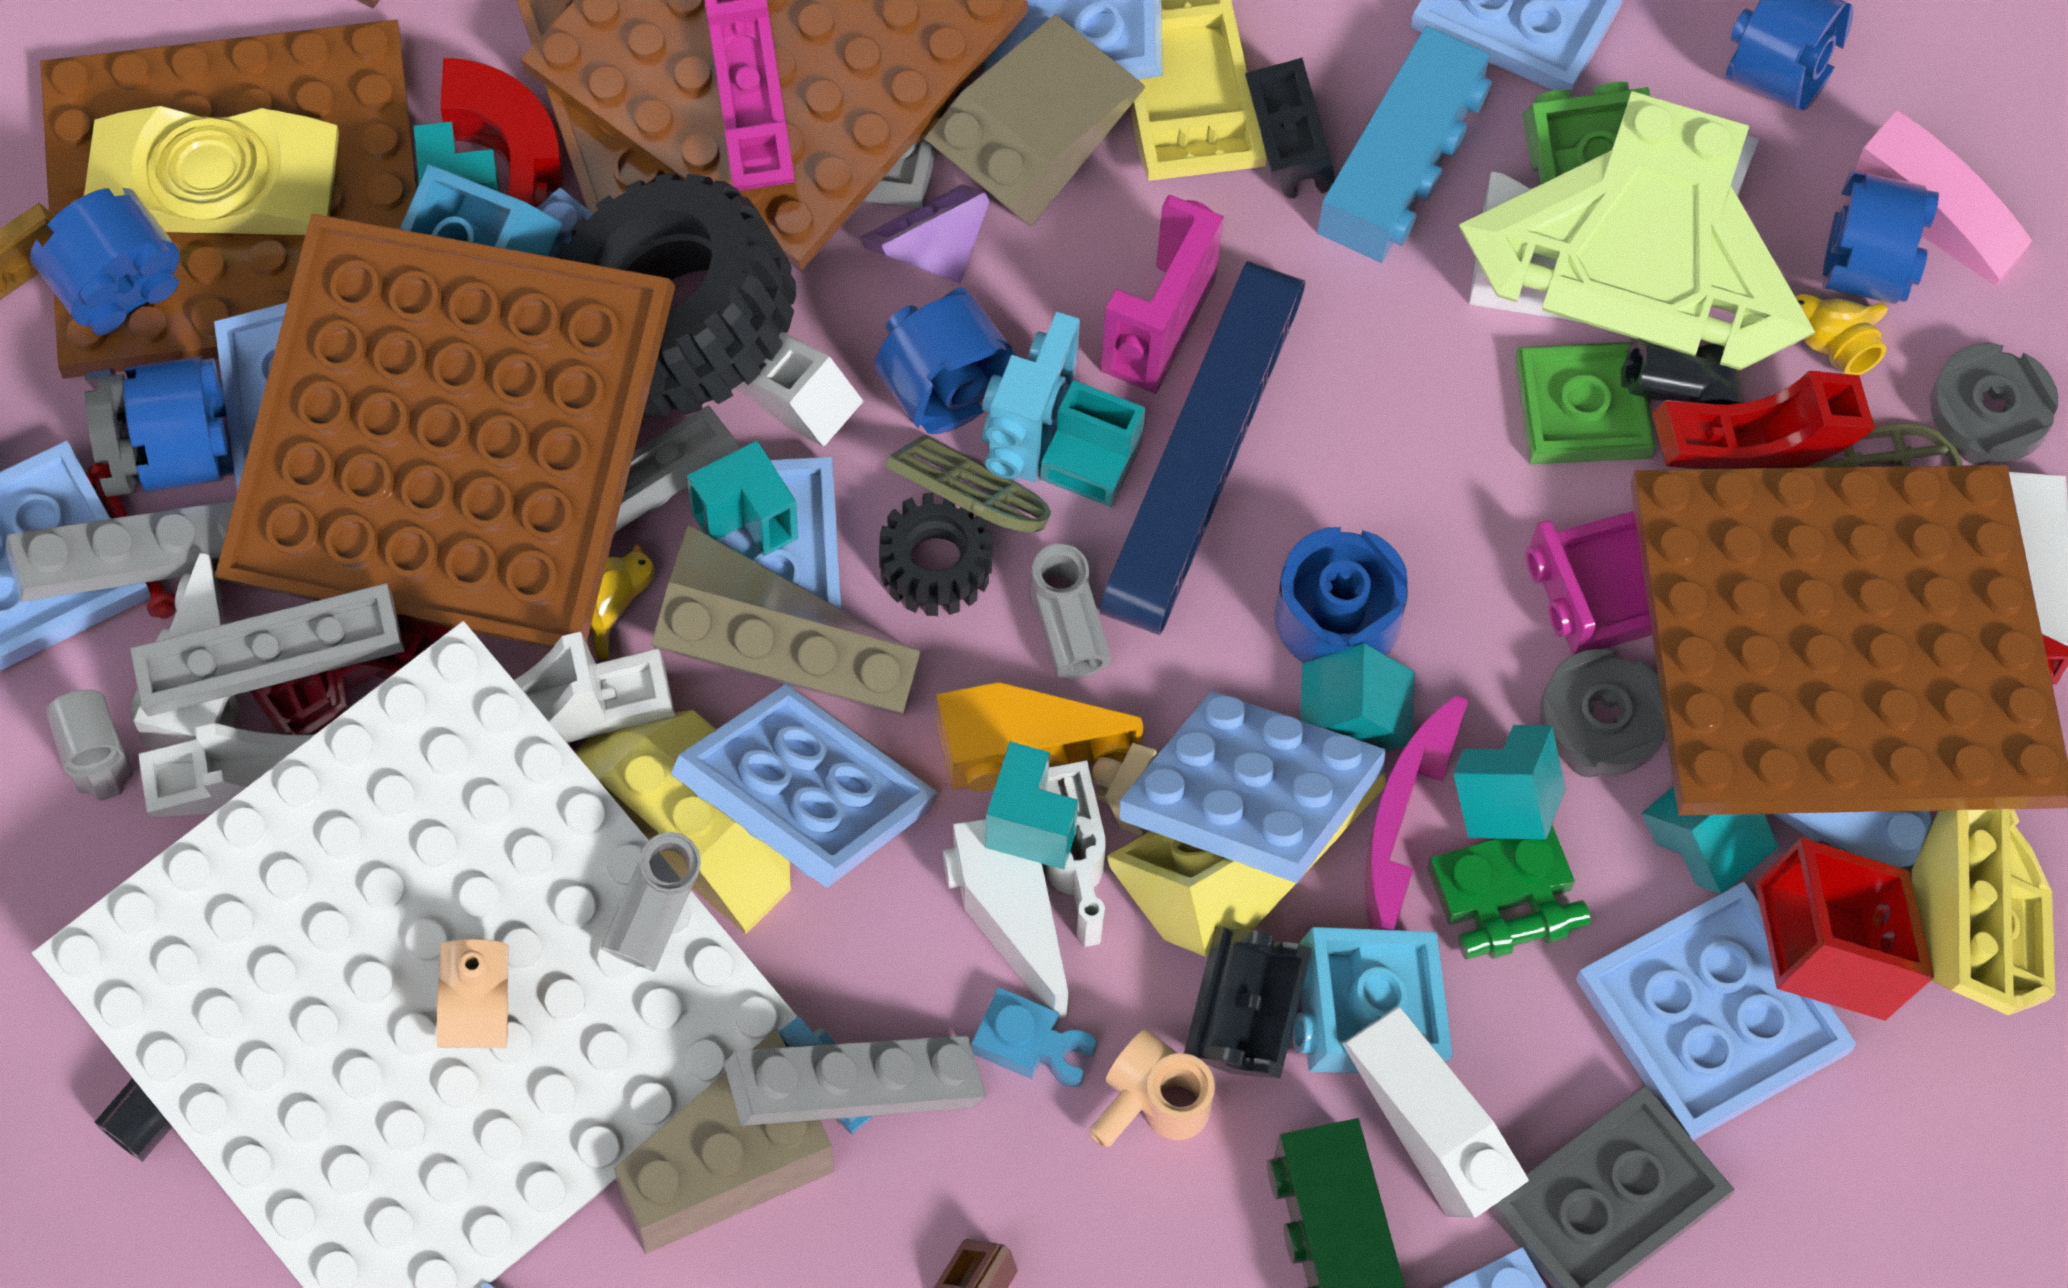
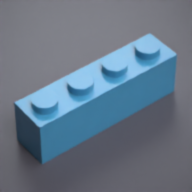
(1404, 144)

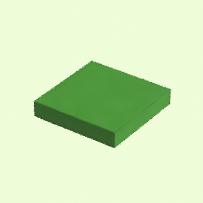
(1578, 405)

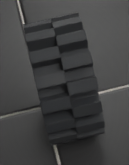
(930, 586)

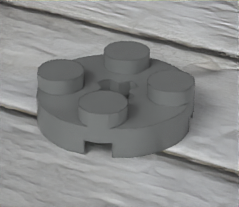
(110, 432)
(1987, 434)
(1593, 745)

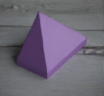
(936, 235)

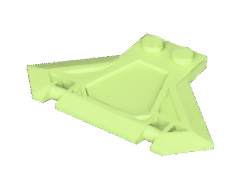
(1648, 241)

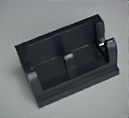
(1290, 126)
(1247, 1002)

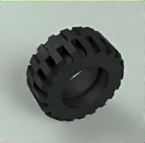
(737, 309)

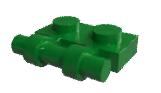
(1500, 876)

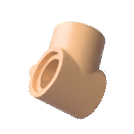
(473, 994)
(1141, 1076)

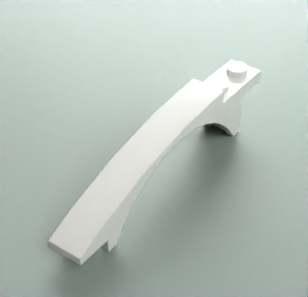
(565, 686)

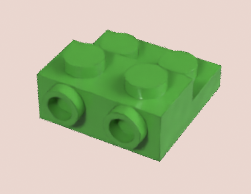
(1574, 130)

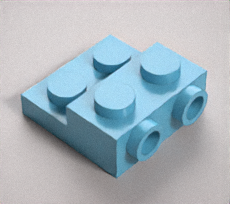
(1027, 401)
(1358, 979)

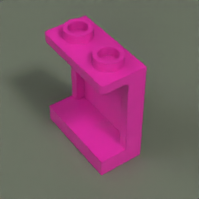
(1145, 335)
(1592, 581)

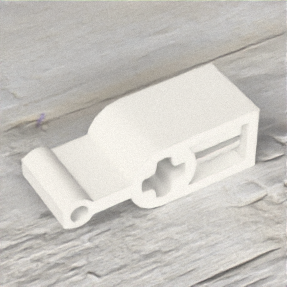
(1089, 842)

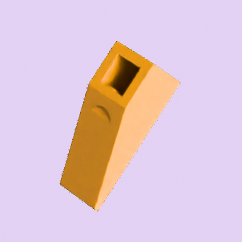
(983, 719)

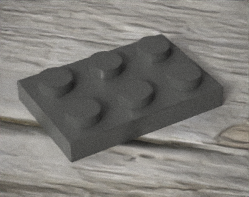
(1612, 1196)

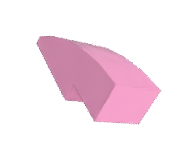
(1969, 215)

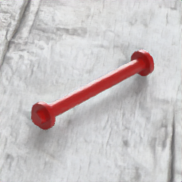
(161, 603)

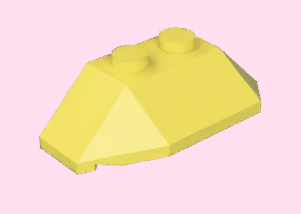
(635, 766)
(1986, 910)

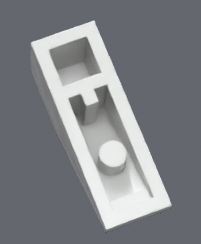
(803, 391)
(1011, 908)
(1435, 1117)

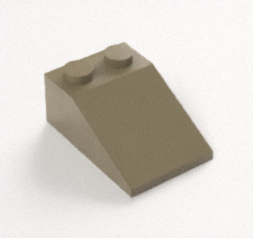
(1035, 117)

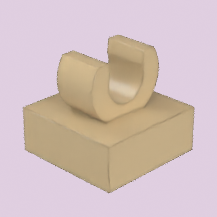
(1119, 777)

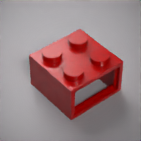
(1829, 930)

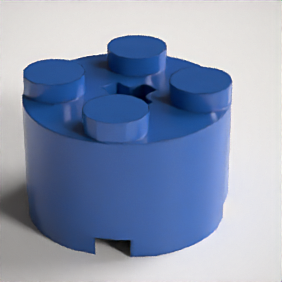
(1788, 48)
(1877, 238)
(107, 259)
(942, 360)
(178, 422)
(1340, 594)

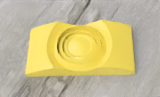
(1201, 108)
(218, 173)

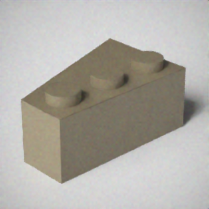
(712, 1167)

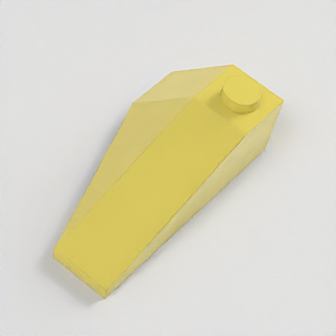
(1194, 891)

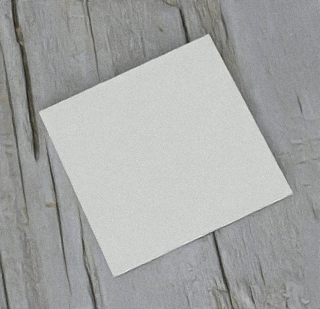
(288, 976)

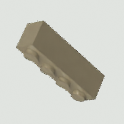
(763, 625)

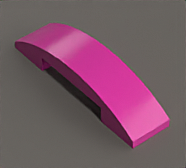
(750, 93)
(1427, 755)

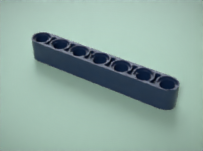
(1202, 448)

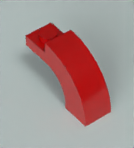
(505, 117)
(1784, 430)

